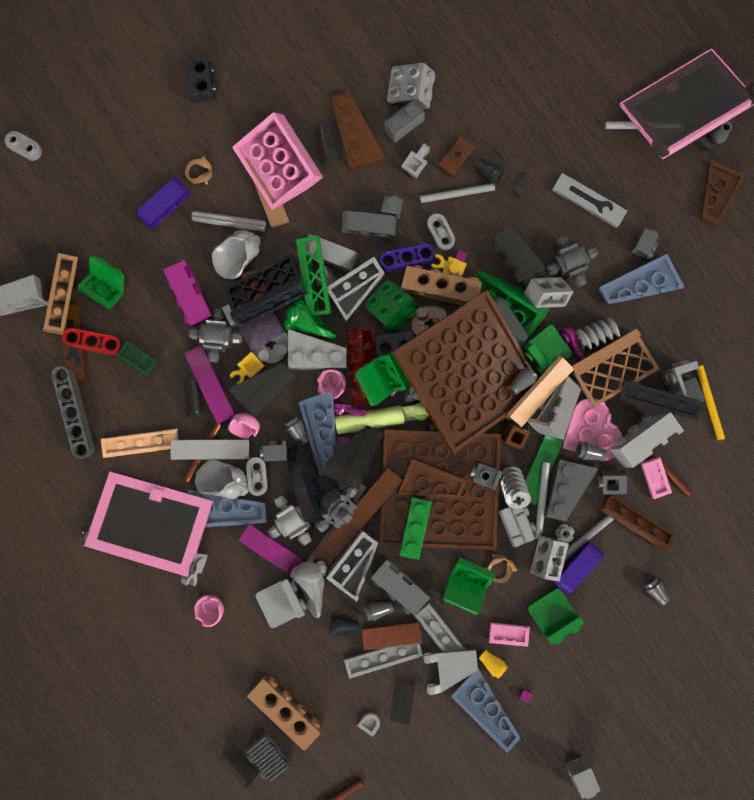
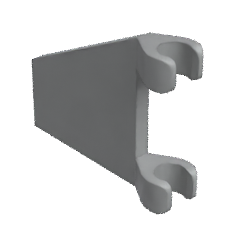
(452, 668)

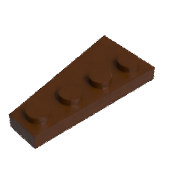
(356, 136)

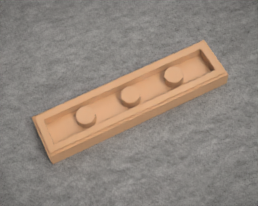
(540, 391)
(138, 443)

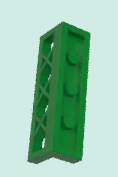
(308, 276)

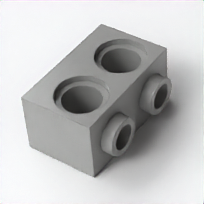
(548, 292)
(549, 558)
(583, 778)

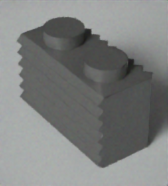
(404, 121)
(267, 757)

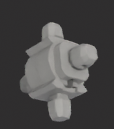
(289, 522)

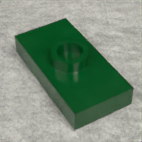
(137, 358)

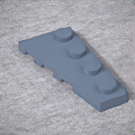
(648, 280)
(320, 427)
(233, 511)
(480, 703)

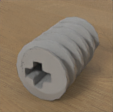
(597, 332)
(514, 488)

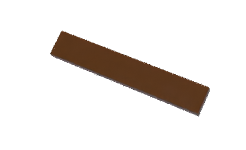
(365, 510)

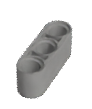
(335, 254)

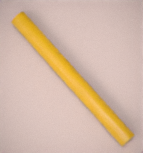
(710, 403)

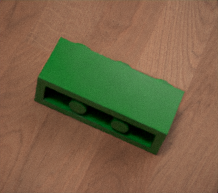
(415, 527)

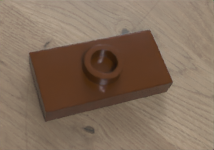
(456, 156)

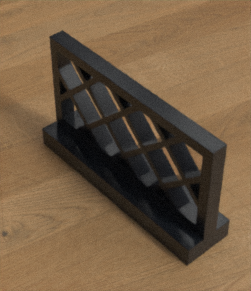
(269, 300)

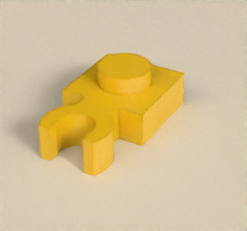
(450, 266)
(249, 367)

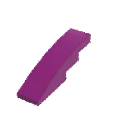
(209, 384)
(271, 549)

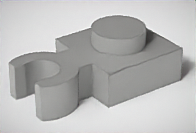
(200, 559)

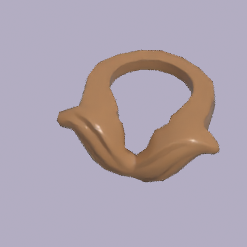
(202, 178)
(510, 567)

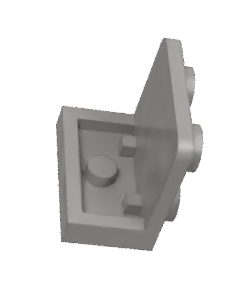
(411, 83)
(673, 379)
(281, 602)

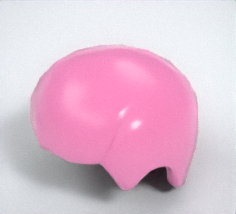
(333, 381)
(244, 425)
(209, 610)

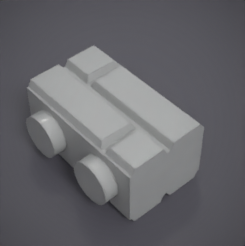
(517, 525)

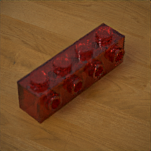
(361, 351)

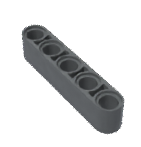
(66, 404)

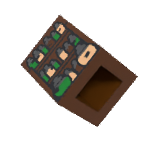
(514, 434)

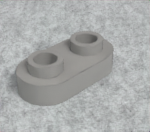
(22, 144)
(442, 232)
(257, 476)

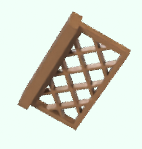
(609, 352)

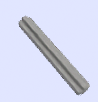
(229, 221)

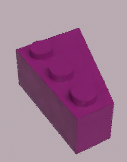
(188, 293)

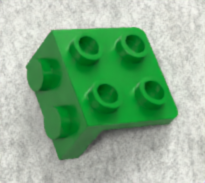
(103, 283)
(391, 306)
(545, 349)
(381, 378)
(468, 585)
(555, 616)

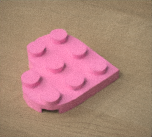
(591, 426)

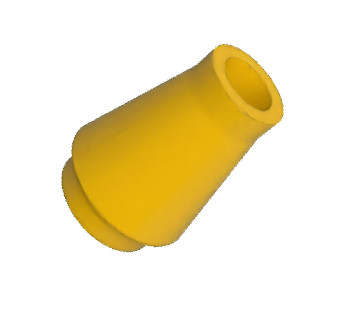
(493, 664)

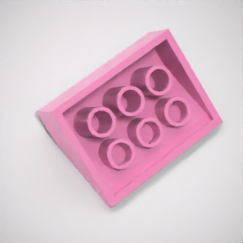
(286, 164)

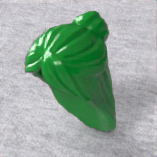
(300, 319)

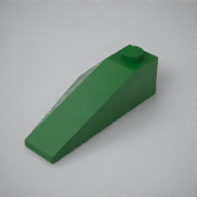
(523, 309)

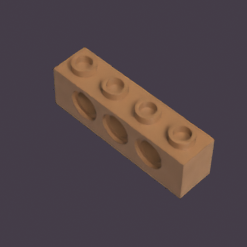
(430, 290)
(60, 294)
(302, 737)

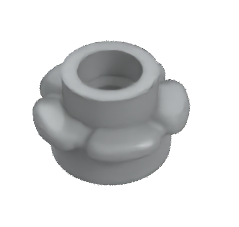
(564, 528)

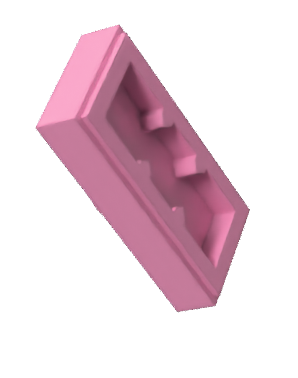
(656, 477)
(509, 634)

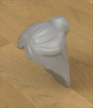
(235, 253)
(221, 480)
(311, 582)

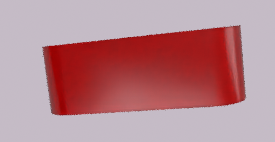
(82, 338)

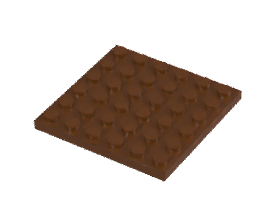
(465, 370)
(451, 521)

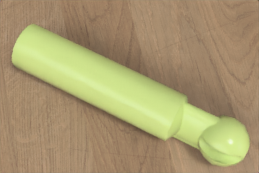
(380, 418)

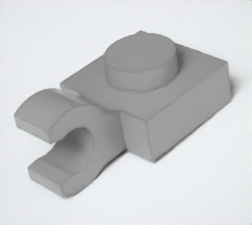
(415, 162)

